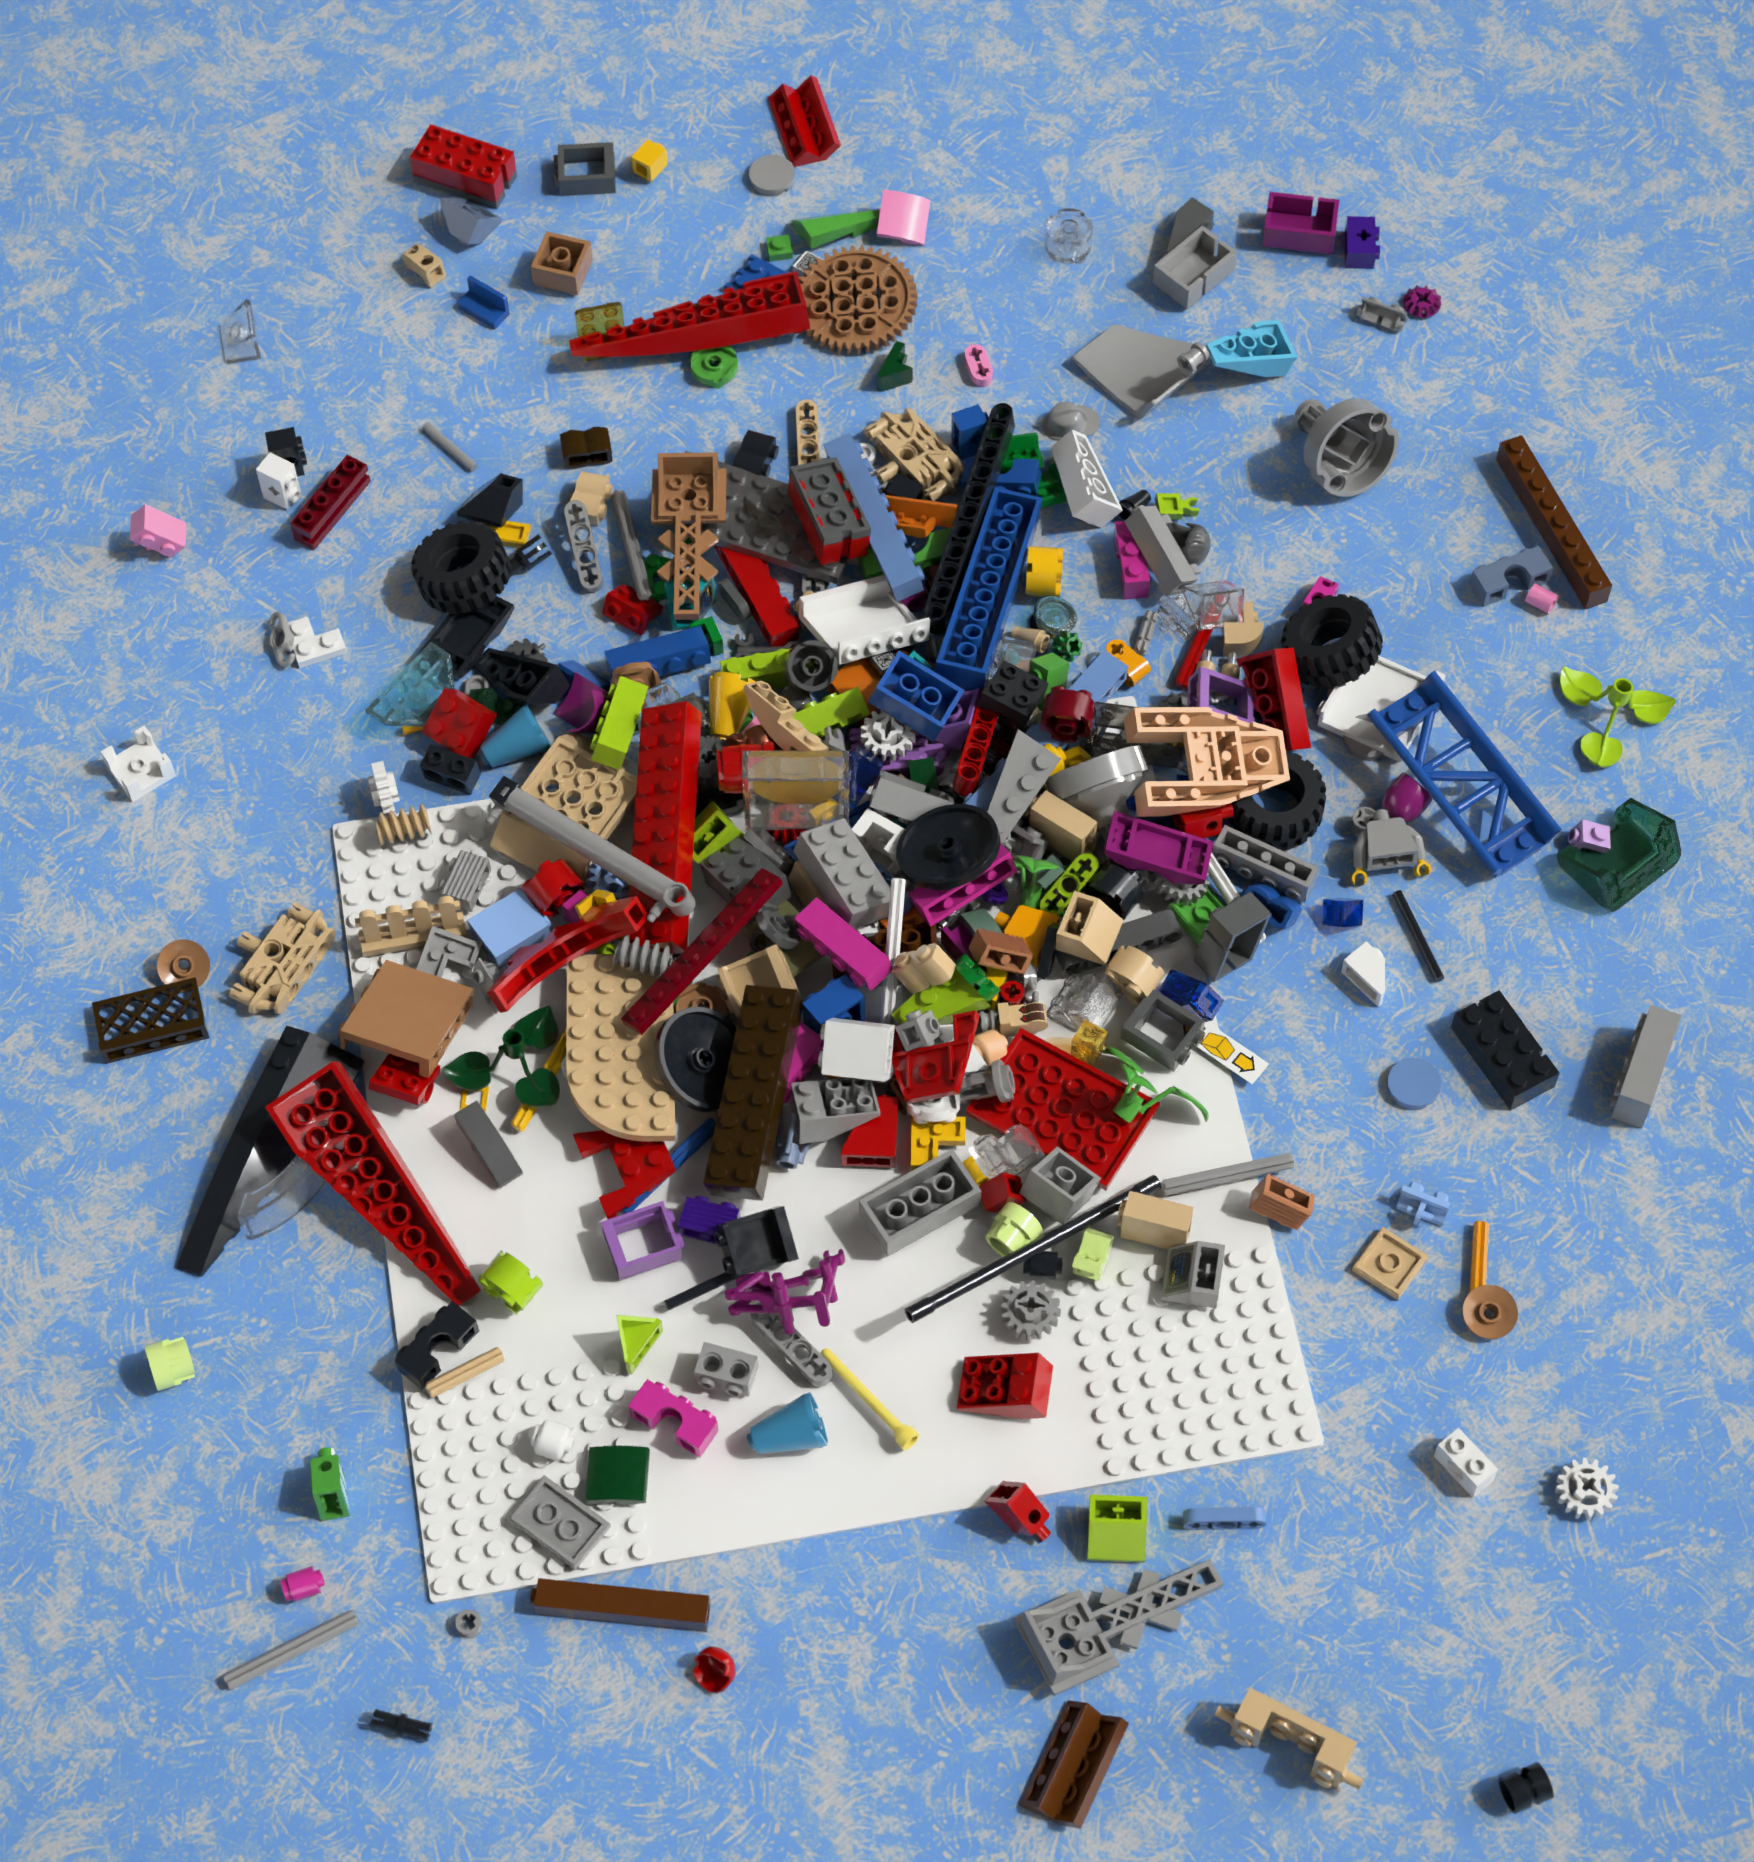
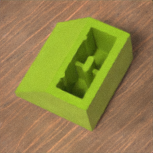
(712, 832)
(1117, 1528)

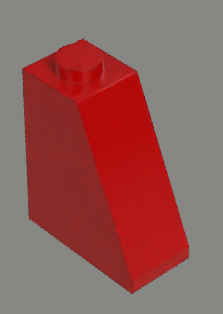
(876, 1140)

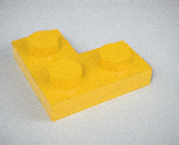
(928, 1136)

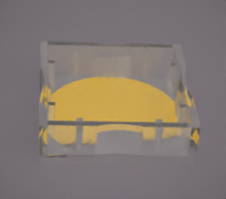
(795, 788)

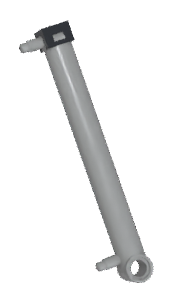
(512, 799)

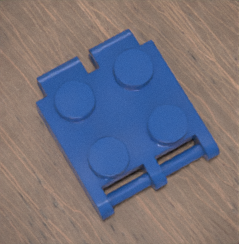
(752, 270)

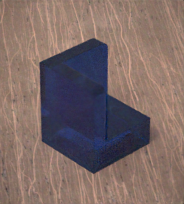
(1342, 912)

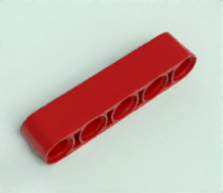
(974, 750)

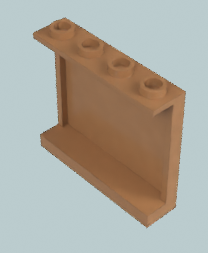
(408, 1015)

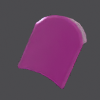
(583, 705)

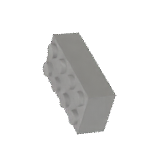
(844, 873)
(1644, 1066)
(920, 1202)

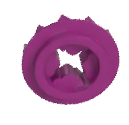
(1422, 309)

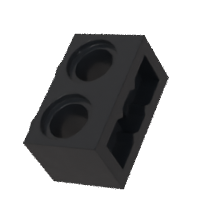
(450, 769)

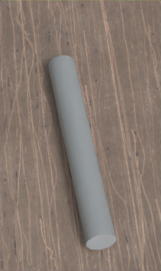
(450, 447)

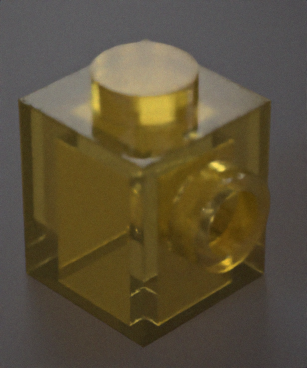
(1089, 1042)

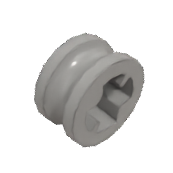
(987, 1021)
(460, 1625)

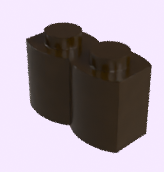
(586, 447)

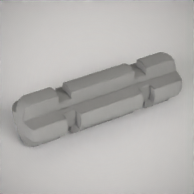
(1146, 632)

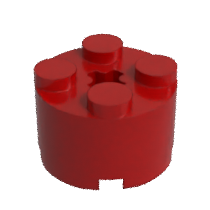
(552, 886)

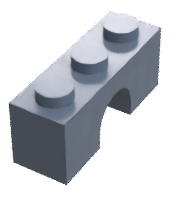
(1527, 566)

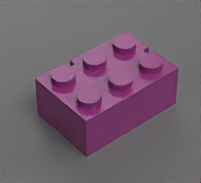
(1292, 226)

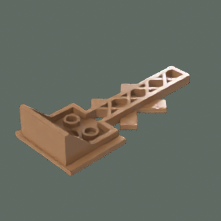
(682, 478)

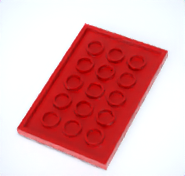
(1065, 1107)

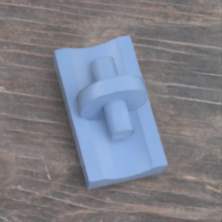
(1423, 1205)

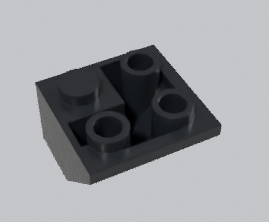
(494, 501)

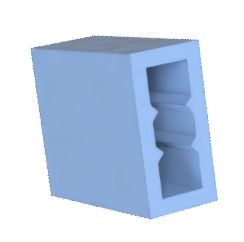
(508, 926)

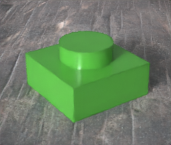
(779, 247)

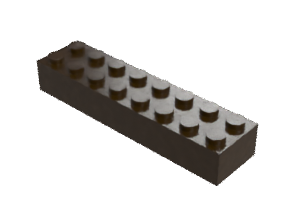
(753, 1093)

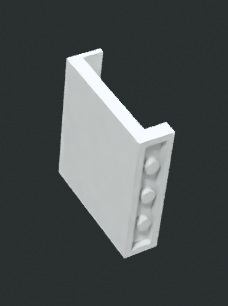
(861, 620)
(1375, 690)

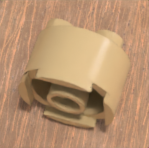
(1133, 973)

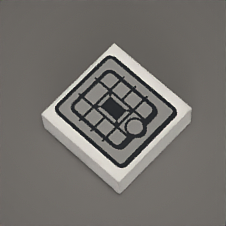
(804, 261)

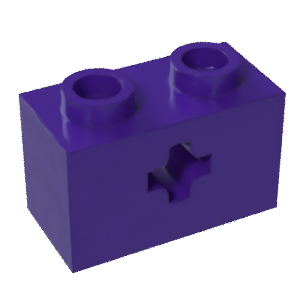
(1361, 242)

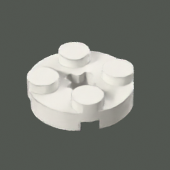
(935, 1109)

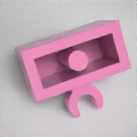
(157, 531)

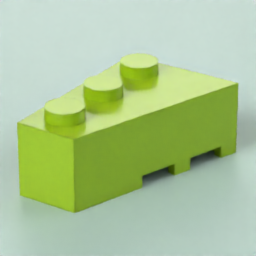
(834, 711)
(944, 1000)

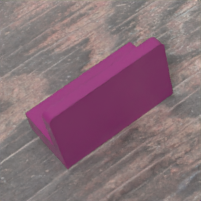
(957, 942)

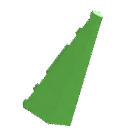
(827, 228)

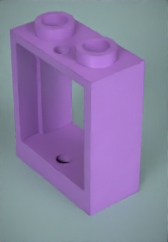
(1207, 679)
(634, 1220)

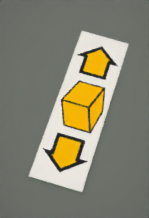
(1226, 1051)

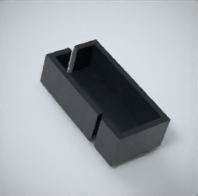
(1504, 1050)

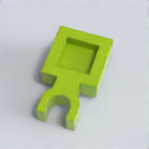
(1175, 507)

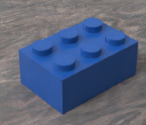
(916, 696)

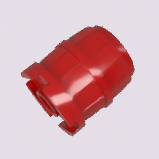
(730, 765)

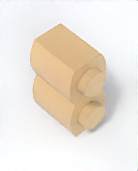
(593, 492)
(923, 968)

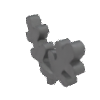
(527, 649)

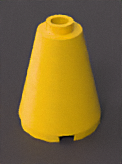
(727, 704)

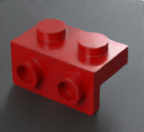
(629, 611)

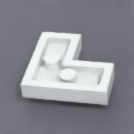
(314, 649)

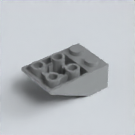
(832, 1107)

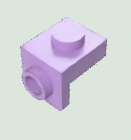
(1590, 836)

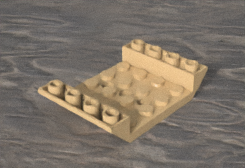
(573, 771)

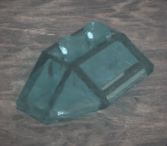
(415, 690)

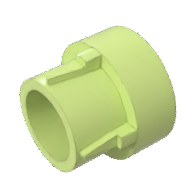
(1013, 1229)
(170, 1362)

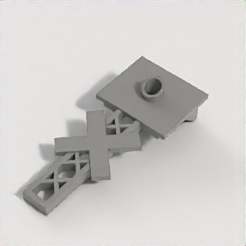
(1091, 1652)

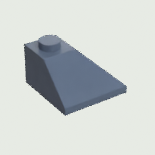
(468, 220)

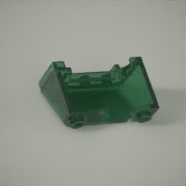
(1641, 851)

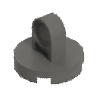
(776, 928)

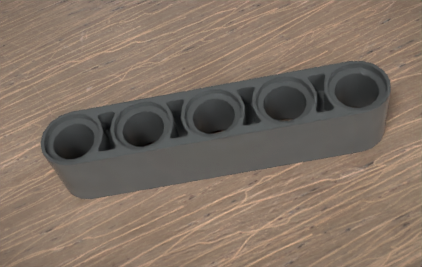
(1142, 933)

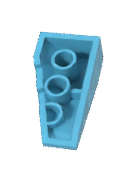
(1257, 350)

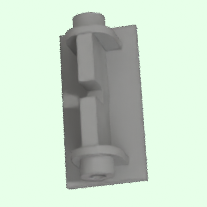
(1391, 315)
(485, 976)

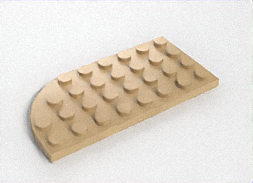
(608, 1063)

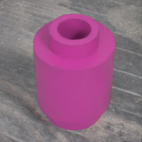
(302, 1584)

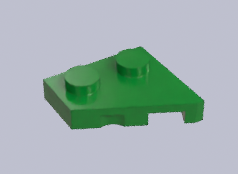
(1051, 487)

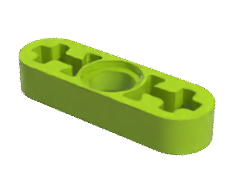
(1076, 865)

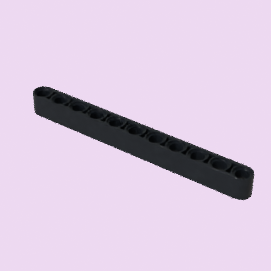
(969, 517)

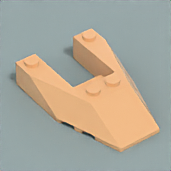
(1223, 758)

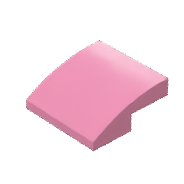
(903, 217)

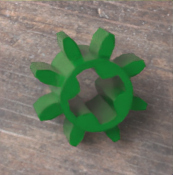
(1067, 645)

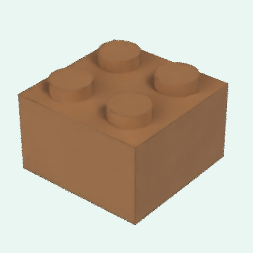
(561, 263)

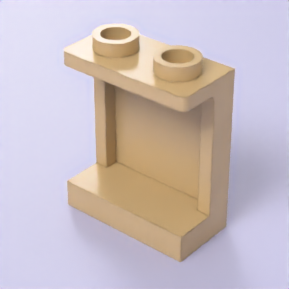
(763, 968)

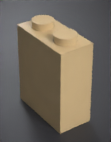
(1063, 826)
(1154, 1220)

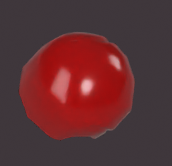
(714, 1669)

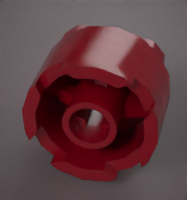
(1067, 714)

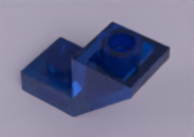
(1192, 992)

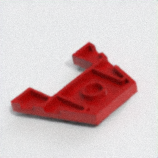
(938, 1068)
(639, 1163)

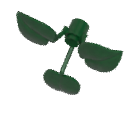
(538, 1089)

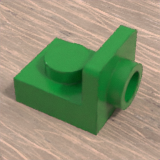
(711, 633)

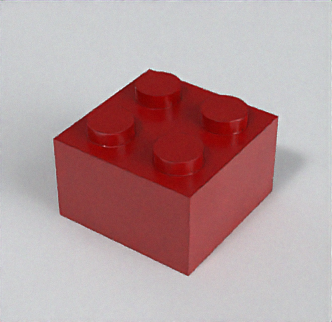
(459, 723)

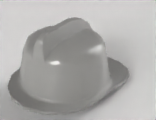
(1068, 417)

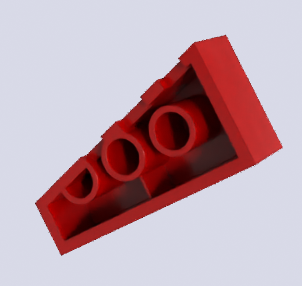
(1278, 694)

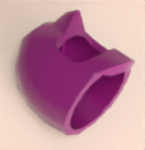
(1405, 798)

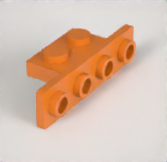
(921, 516)

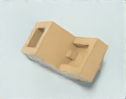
(1243, 636)

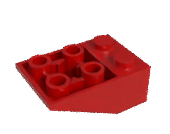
(1006, 1385)

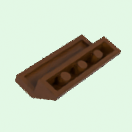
(1074, 1764)

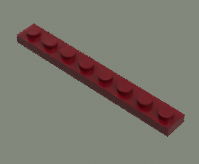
(701, 951)

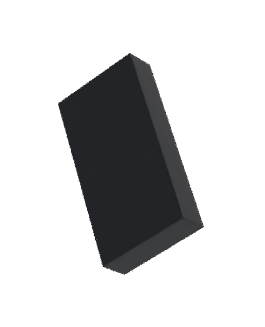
(1048, 952)

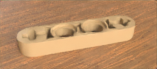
(811, 440)

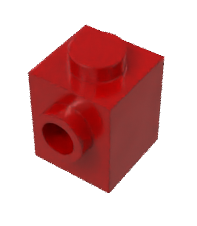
(1000, 1190)

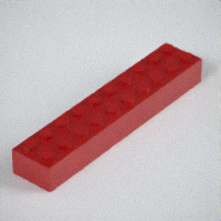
(666, 811)

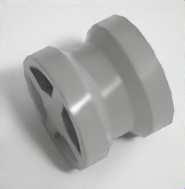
(1362, 815)

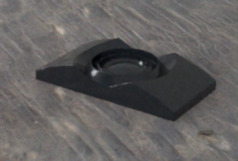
(470, 633)

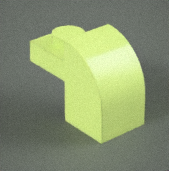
(1093, 1254)

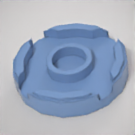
(1413, 1083)

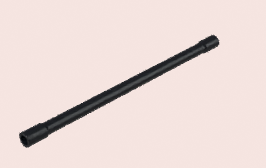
(930, 1304)

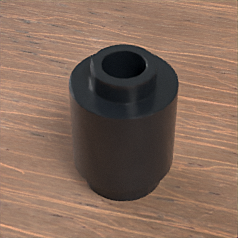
(1043, 1265)

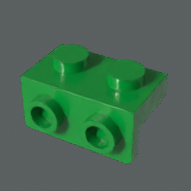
(1022, 447)

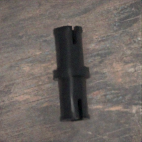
(401, 1725)

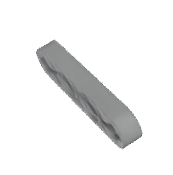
(583, 546)
(788, 1346)

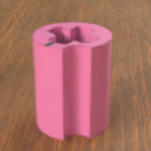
(1541, 598)

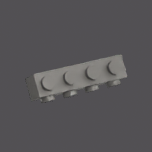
(1265, 864)

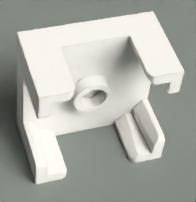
(140, 766)
(881, 835)

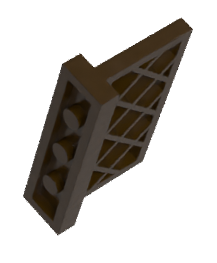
(153, 1037)

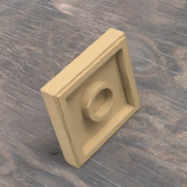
(1390, 1263)

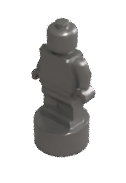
(952, 918)

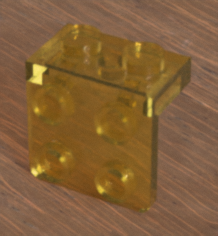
(599, 319)

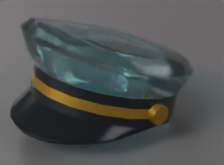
(1053, 616)

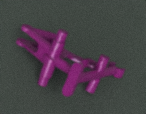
(775, 1295)

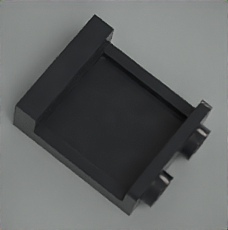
(756, 1241)

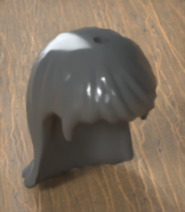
(1192, 541)

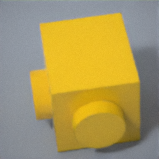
(649, 160)

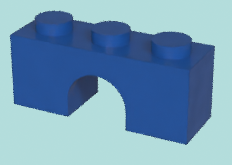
(1022, 477)

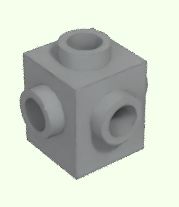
(919, 1030)

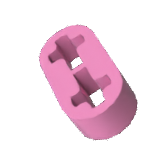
(983, 365)

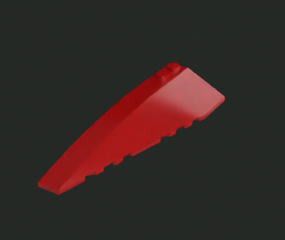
(752, 313)
(349, 1149)

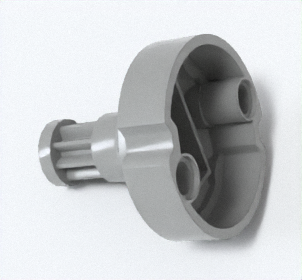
(1347, 444)
(1100, 784)

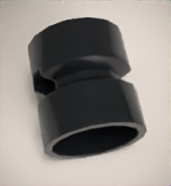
(1527, 1787)

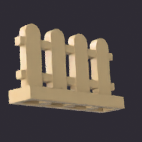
(410, 934)

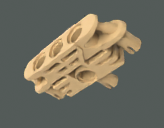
(915, 453)
(289, 970)

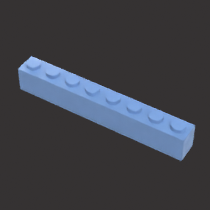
(885, 539)

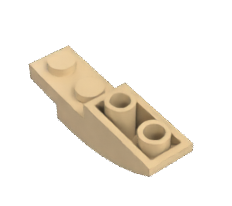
(777, 719)

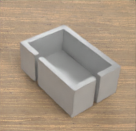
(1193, 267)
(904, 797)

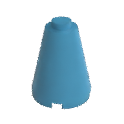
(515, 739)
(790, 1428)

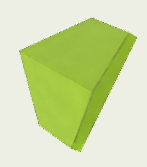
(637, 1338)

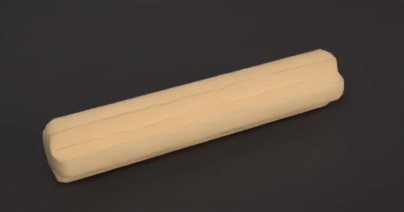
(464, 1372)

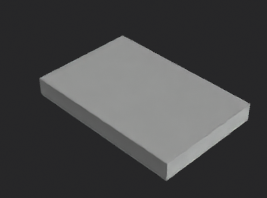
(559, 1522)

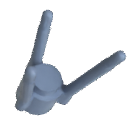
(788, 1155)

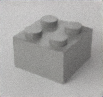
(1059, 1185)

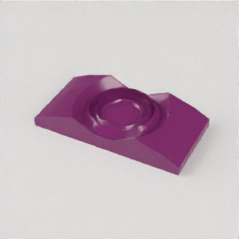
(1157, 848)

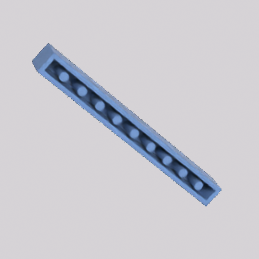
(1101, 679)

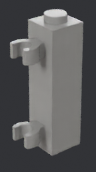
(1161, 549)

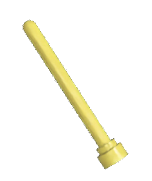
(904, 1435)

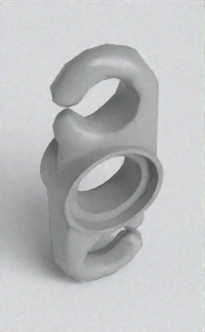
(276, 632)
(1029, 983)

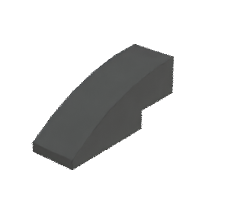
(488, 1144)

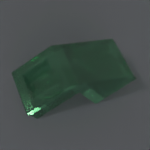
(502, 707)

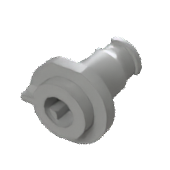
(998, 1082)

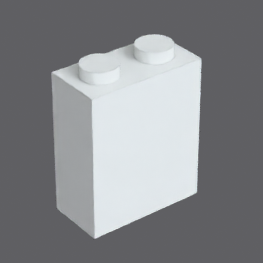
(856, 1049)

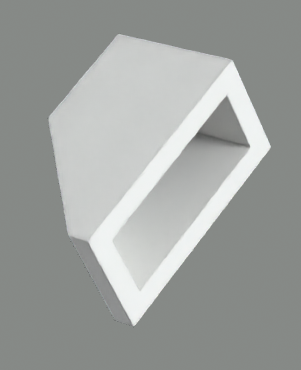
(1367, 971)

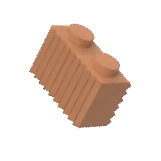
(1000, 951)
(1281, 1202)

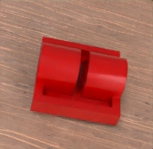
(401, 1080)

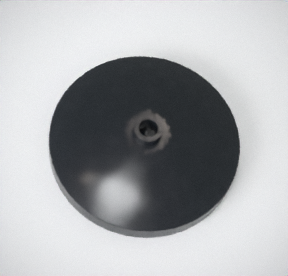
(948, 846)
(694, 1056)

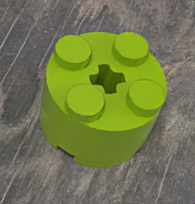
(510, 1281)

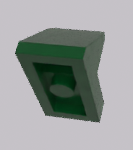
(894, 371)

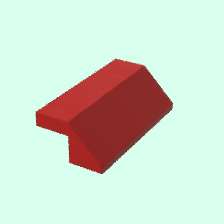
(804, 122)

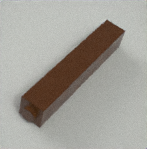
(621, 1605)

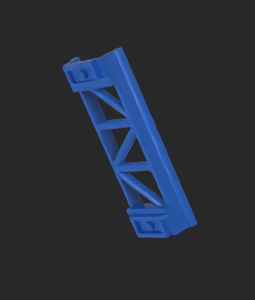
(1502, 850)

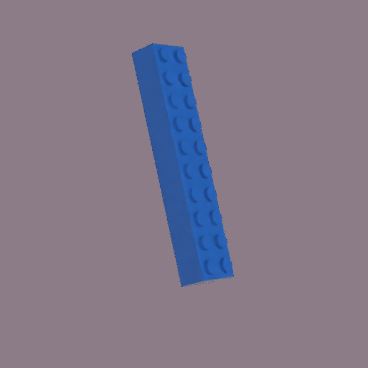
(988, 589)

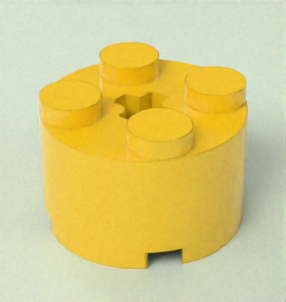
(1044, 571)

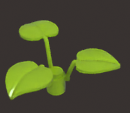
(1647, 705)

